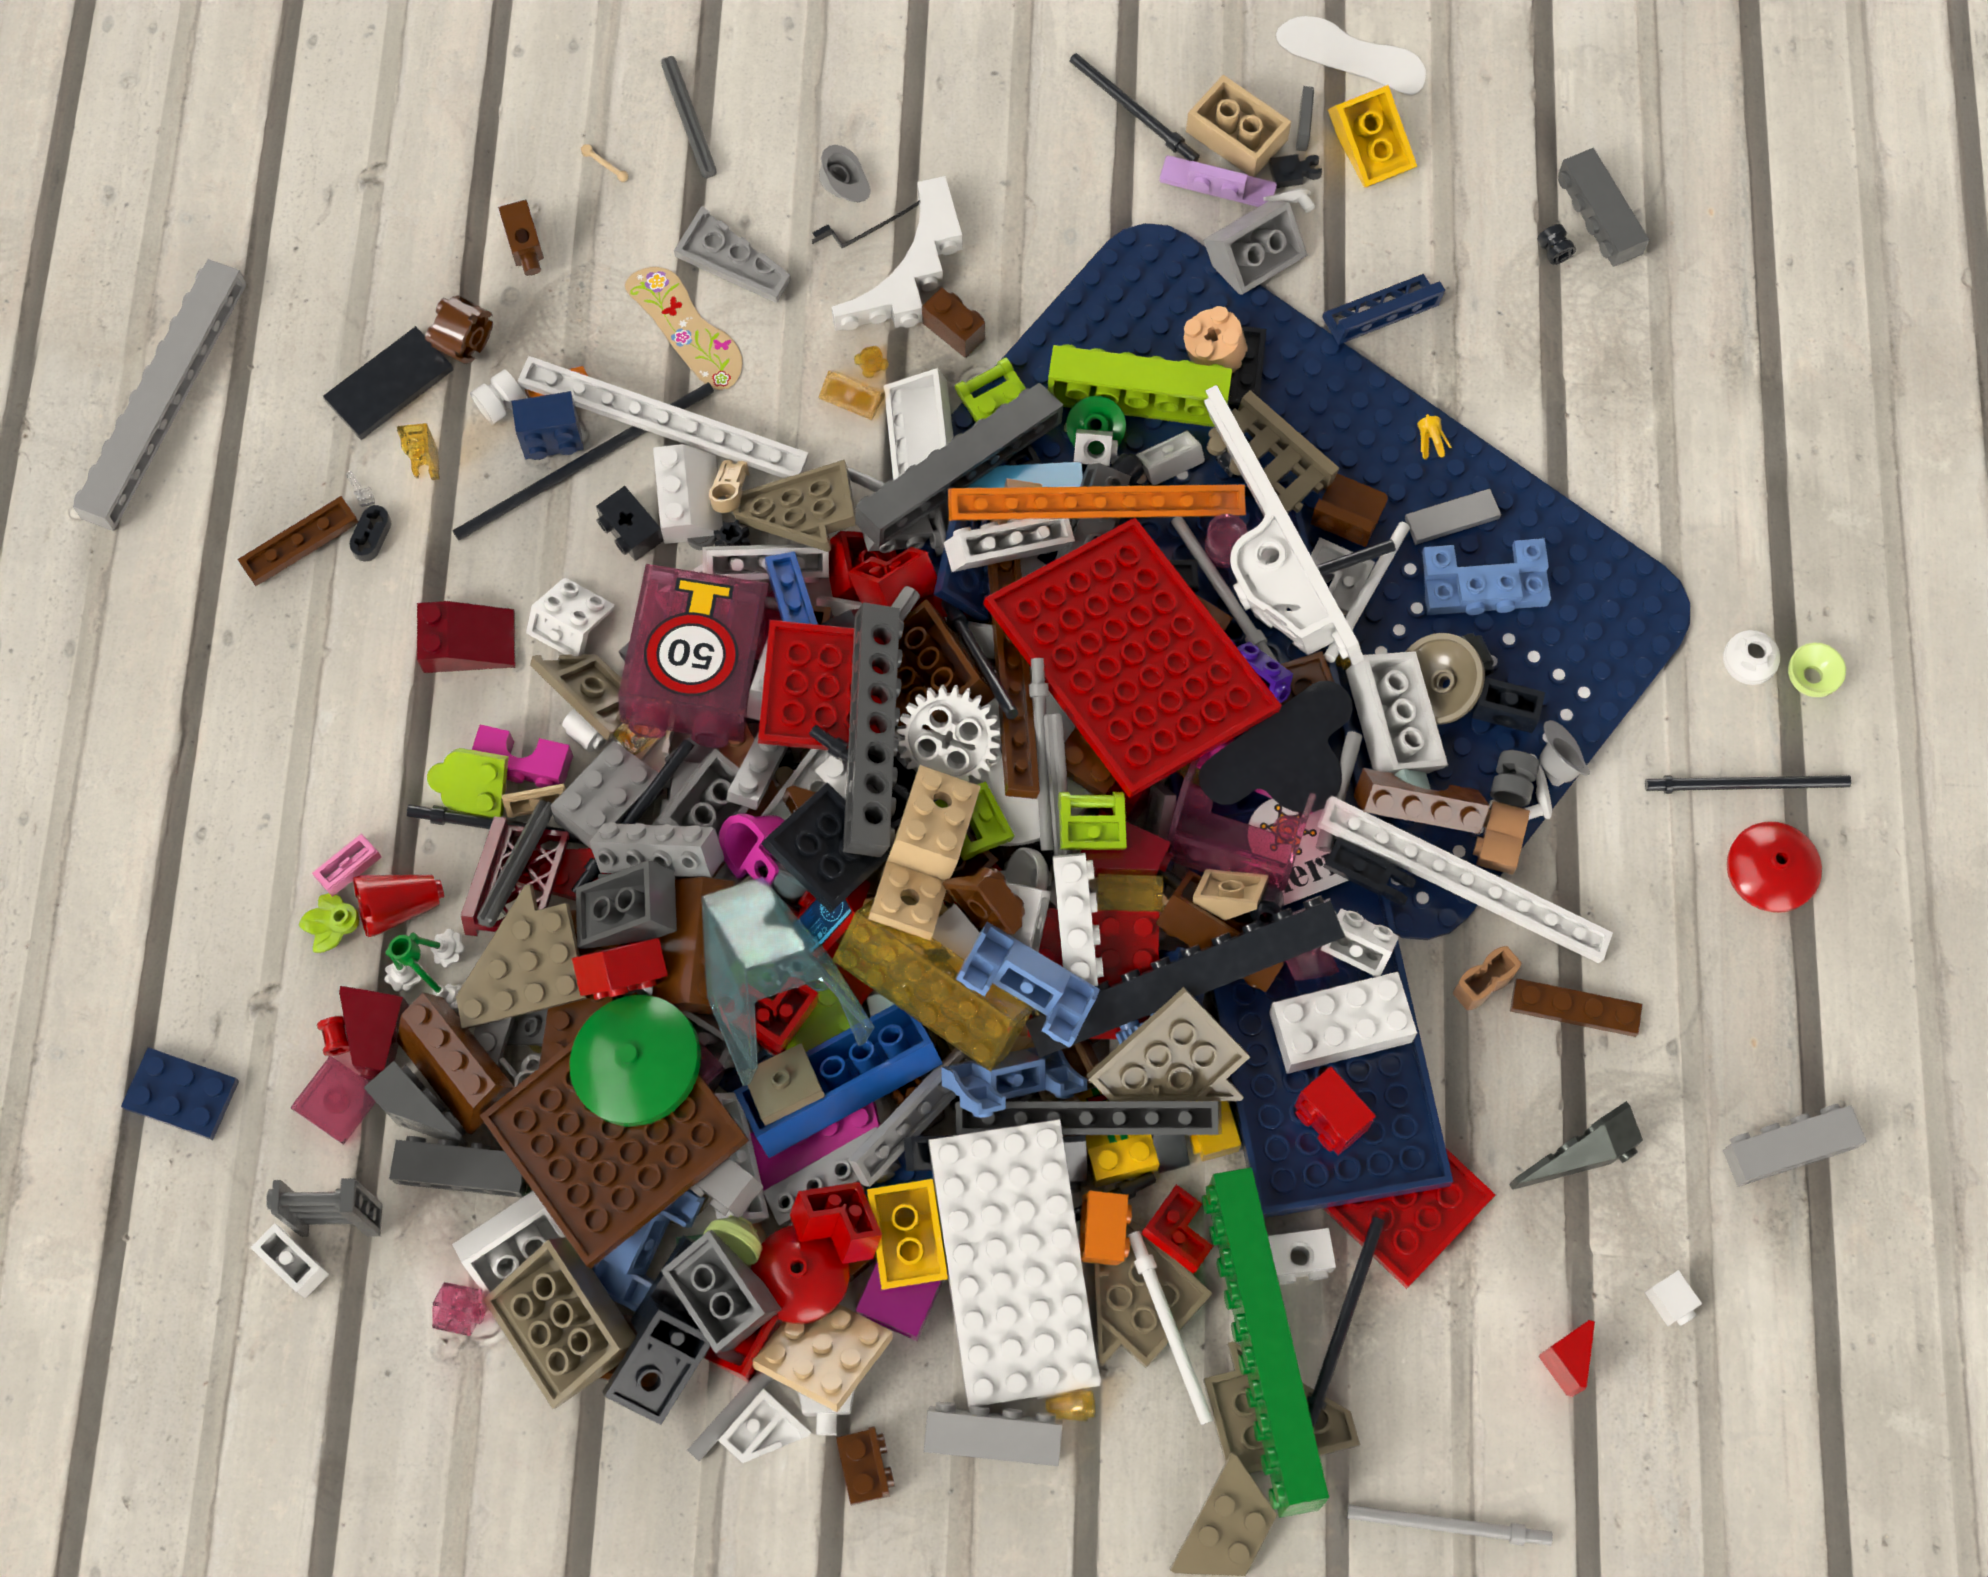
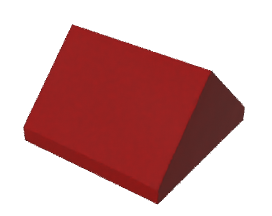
(1570, 1359)
(739, 1360)

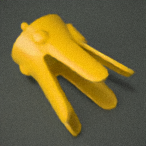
(1431, 428)

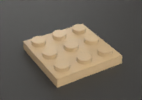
(824, 1356)

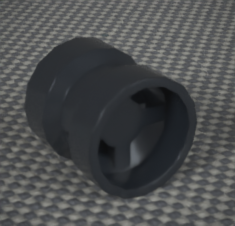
(1557, 245)

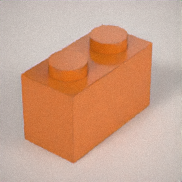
(1104, 1228)

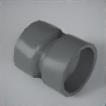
(1514, 778)

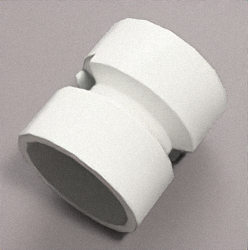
(497, 397)

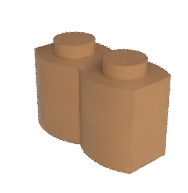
(1502, 838)
(1484, 979)

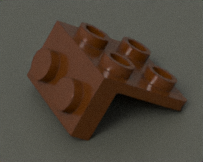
(1349, 510)

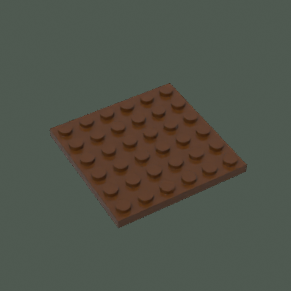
(603, 1176)

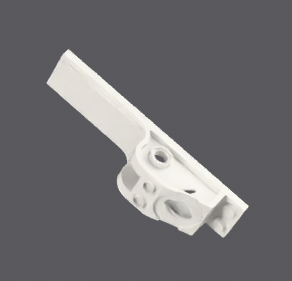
(1273, 561)

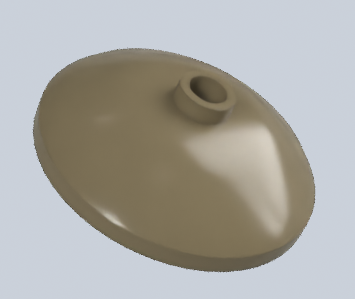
(1452, 658)

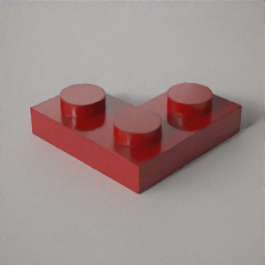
(1171, 1233)

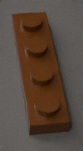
(298, 541)
(1576, 1007)

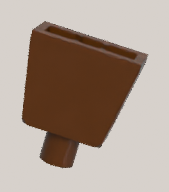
(522, 236)

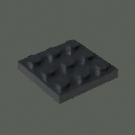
(812, 849)

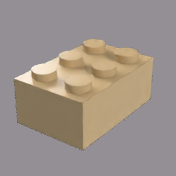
(1238, 126)

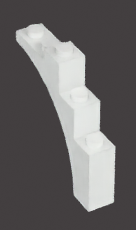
(920, 270)

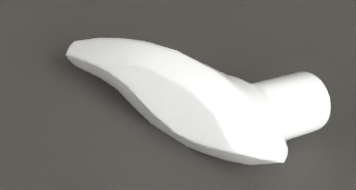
(1294, 195)
(1544, 806)

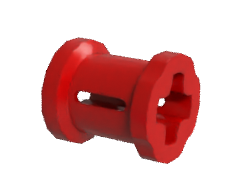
(333, 1036)

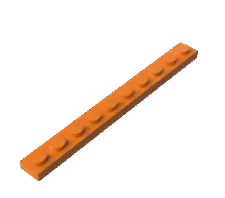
(1095, 502)

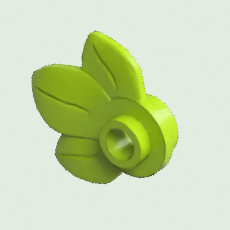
(326, 924)

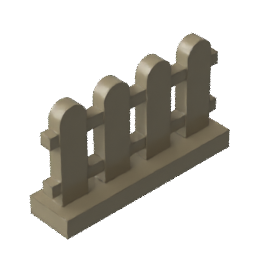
(1285, 443)

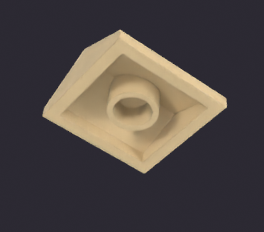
(1230, 892)

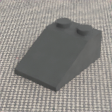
(626, 906)
(720, 1292)

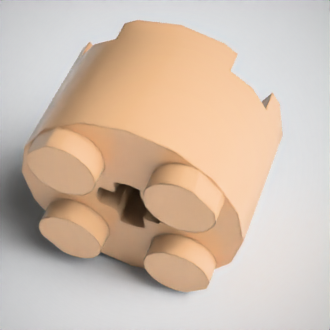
(1215, 338)

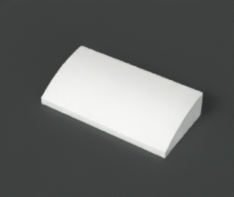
(917, 418)

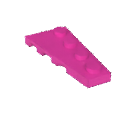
(814, 1147)

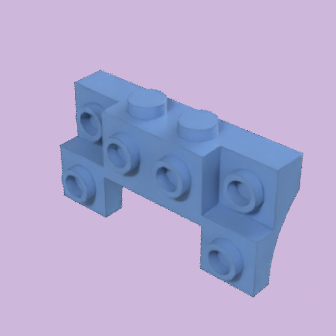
(1486, 586)
(1032, 979)
(1015, 1076)
(626, 1266)

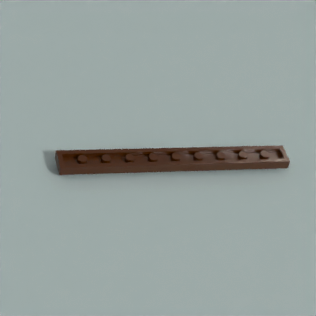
(1013, 671)

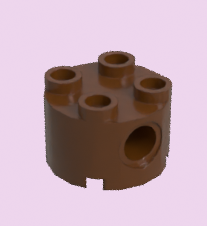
(459, 328)

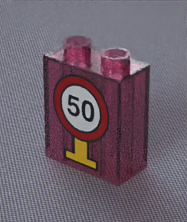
(693, 655)

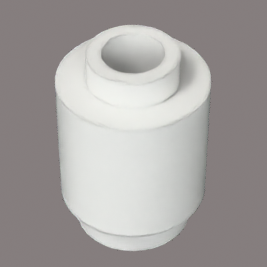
(583, 732)

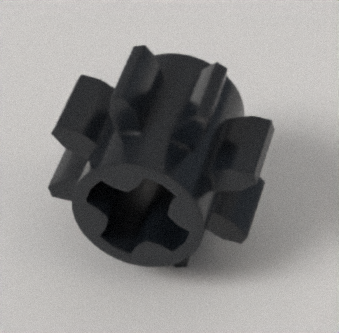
(732, 535)

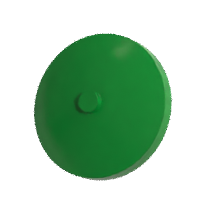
(635, 1060)

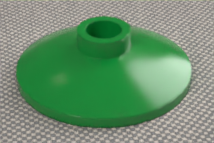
(1096, 408)

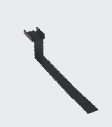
(827, 231)

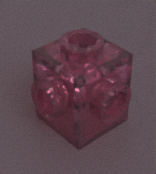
(457, 1309)

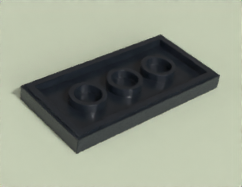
(388, 383)

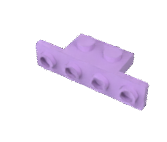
(1216, 181)

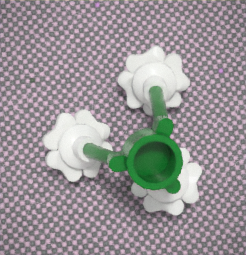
(406, 971)

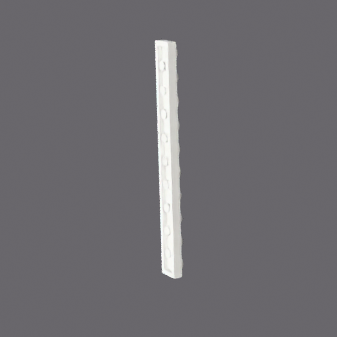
(663, 419)
(1465, 879)

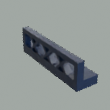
(1382, 313)

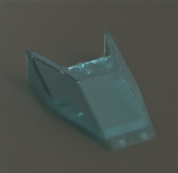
(758, 951)

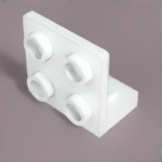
(567, 616)

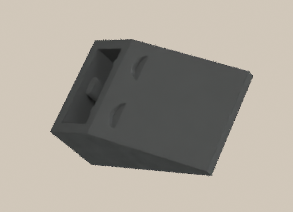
(401, 1097)

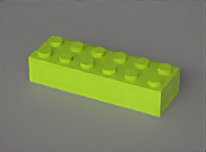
(1137, 384)

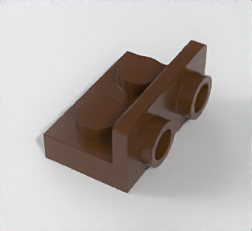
(864, 1467)

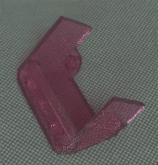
(1220, 843)

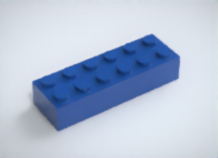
(850, 1077)

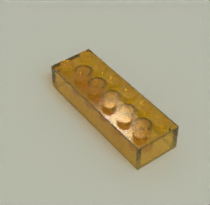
(922, 982)

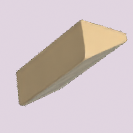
(525, 801)

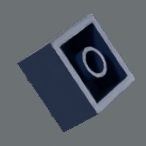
(547, 425)

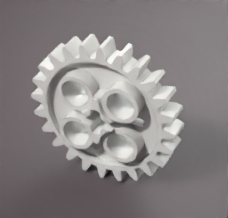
(959, 711)

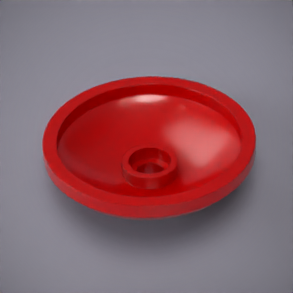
(1762, 879)
(814, 1290)

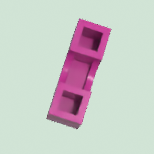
(544, 767)

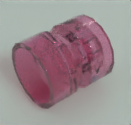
(1221, 537)

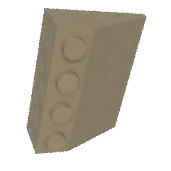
(560, 1321)

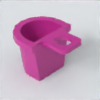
(742, 847)

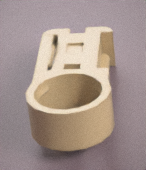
(728, 483)

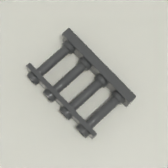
(347, 1205)

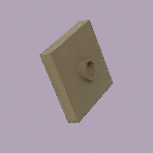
(784, 1084)

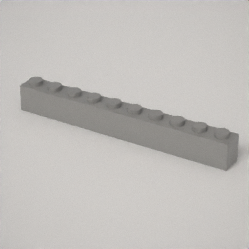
(159, 395)

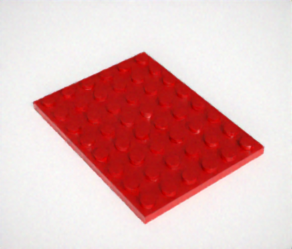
(1132, 656)

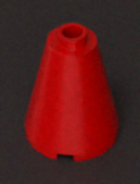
(394, 899)

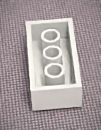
(1342, 1022)

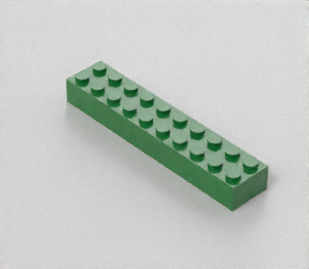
(1265, 1343)

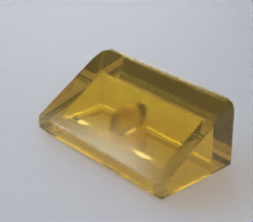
(851, 394)

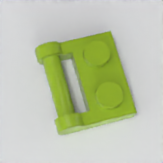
(990, 401)
(987, 824)
(1092, 831)

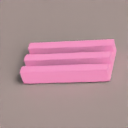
(348, 867)

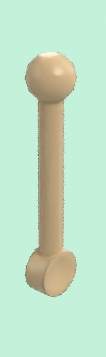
(587, 151)

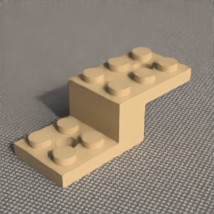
(924, 852)

